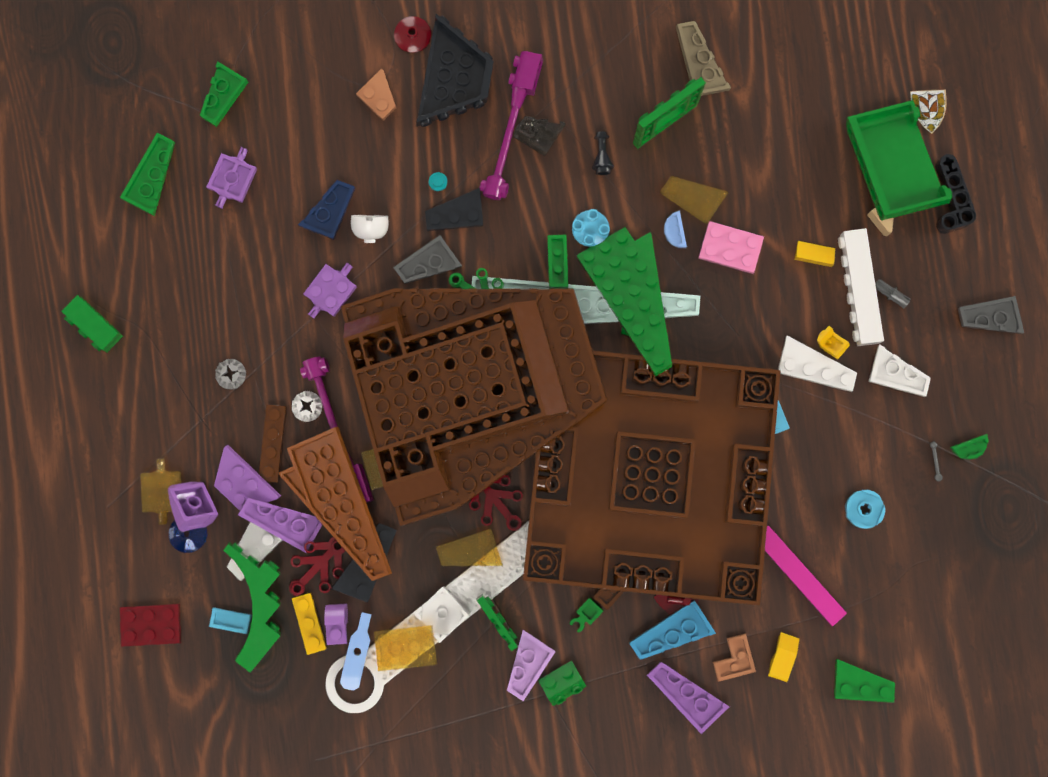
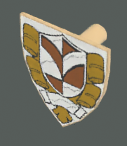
(931, 106)

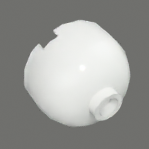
(369, 227)

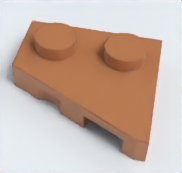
(377, 95)

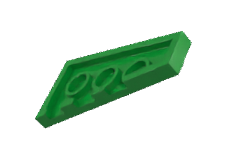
(149, 177)

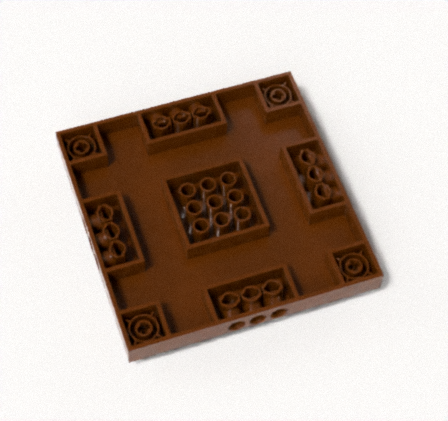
(660, 484)

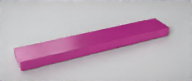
(803, 578)

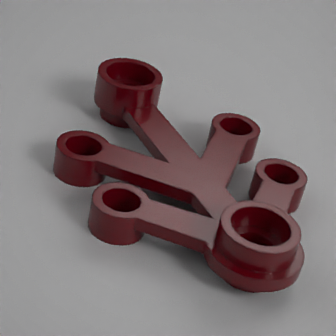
(492, 497)
(319, 563)

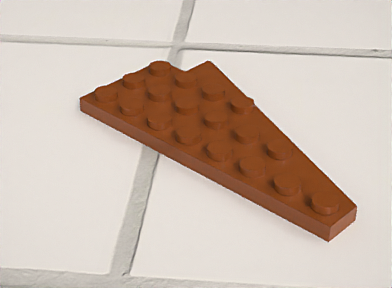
(331, 491)

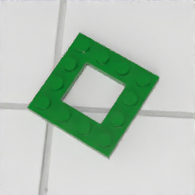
(668, 112)

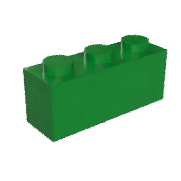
(91, 324)

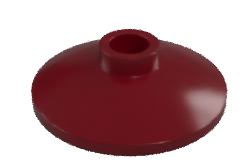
(416, 42)

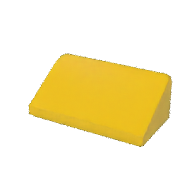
(815, 254)

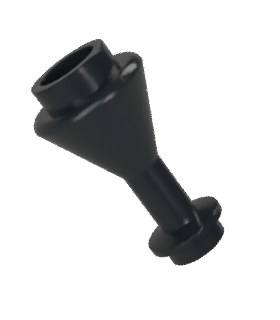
(602, 163)

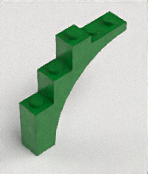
(264, 604)

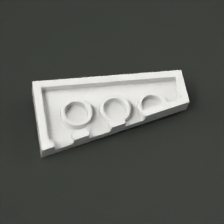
(809, 365)

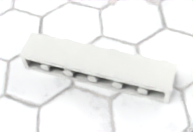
(861, 287)

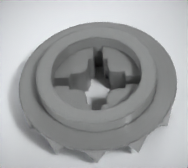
(238, 377)

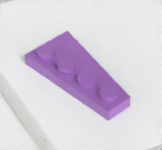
(282, 522)
(691, 700)

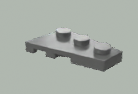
(427, 262)
(993, 315)

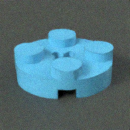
(874, 503)

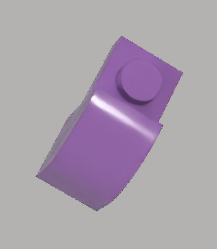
(335, 620)

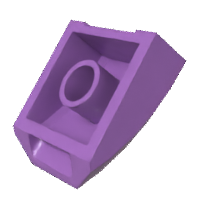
(191, 505)

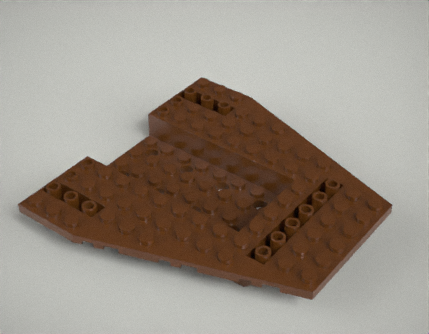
(459, 451)

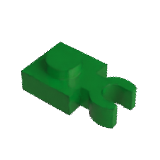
(588, 613)

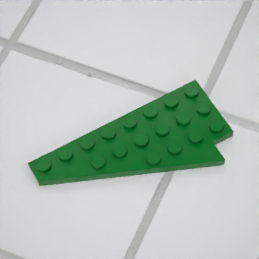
(630, 285)

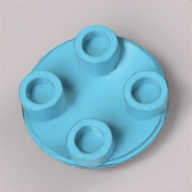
(590, 228)

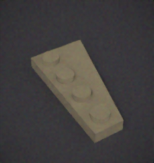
(699, 59)

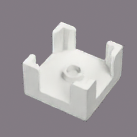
(443, 613)

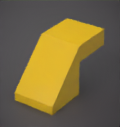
(784, 657)

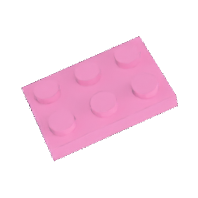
(731, 247)

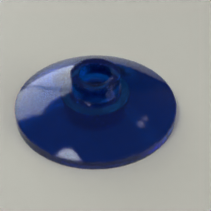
(189, 544)

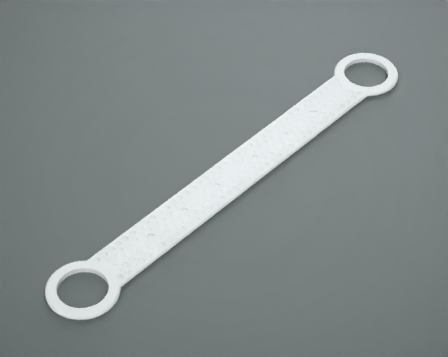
(465, 589)

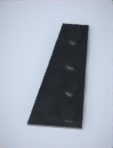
(353, 579)

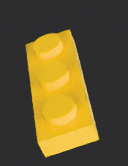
(309, 623)

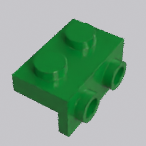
(562, 683)

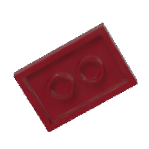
(150, 625)

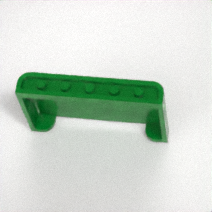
(895, 161)

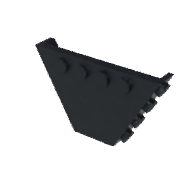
(455, 75)

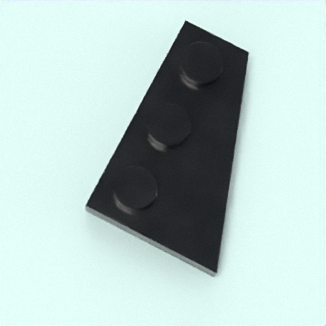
(457, 213)

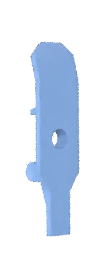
(355, 663)

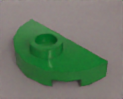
(972, 448)

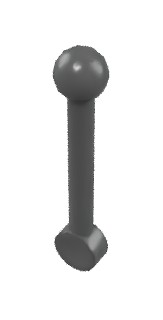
(938, 477)

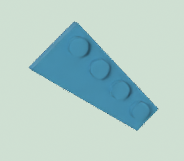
(677, 629)

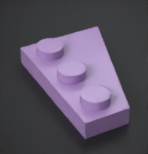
(528, 665)

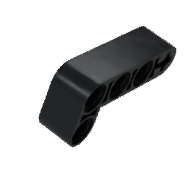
(959, 190)

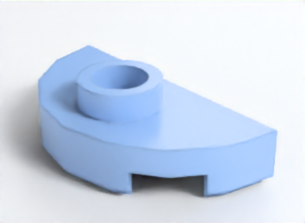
(674, 230)

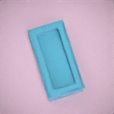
(230, 620)

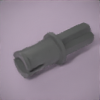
(892, 293)

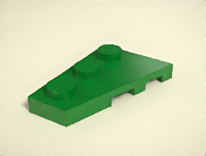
(223, 93)
(498, 620)
(858, 684)

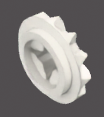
(316, 406)

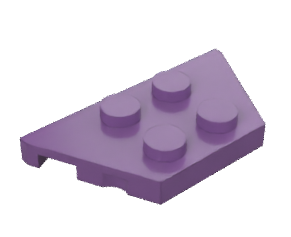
(240, 481)

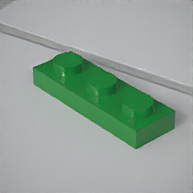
(557, 261)

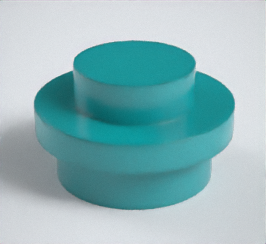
(438, 181)

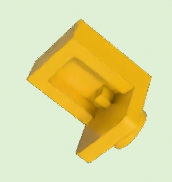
(832, 342)

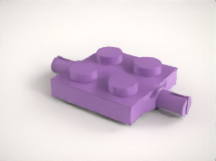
(231, 178)
(330, 290)

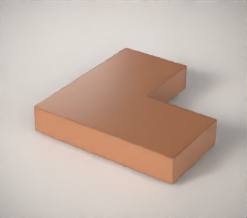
(740, 661)

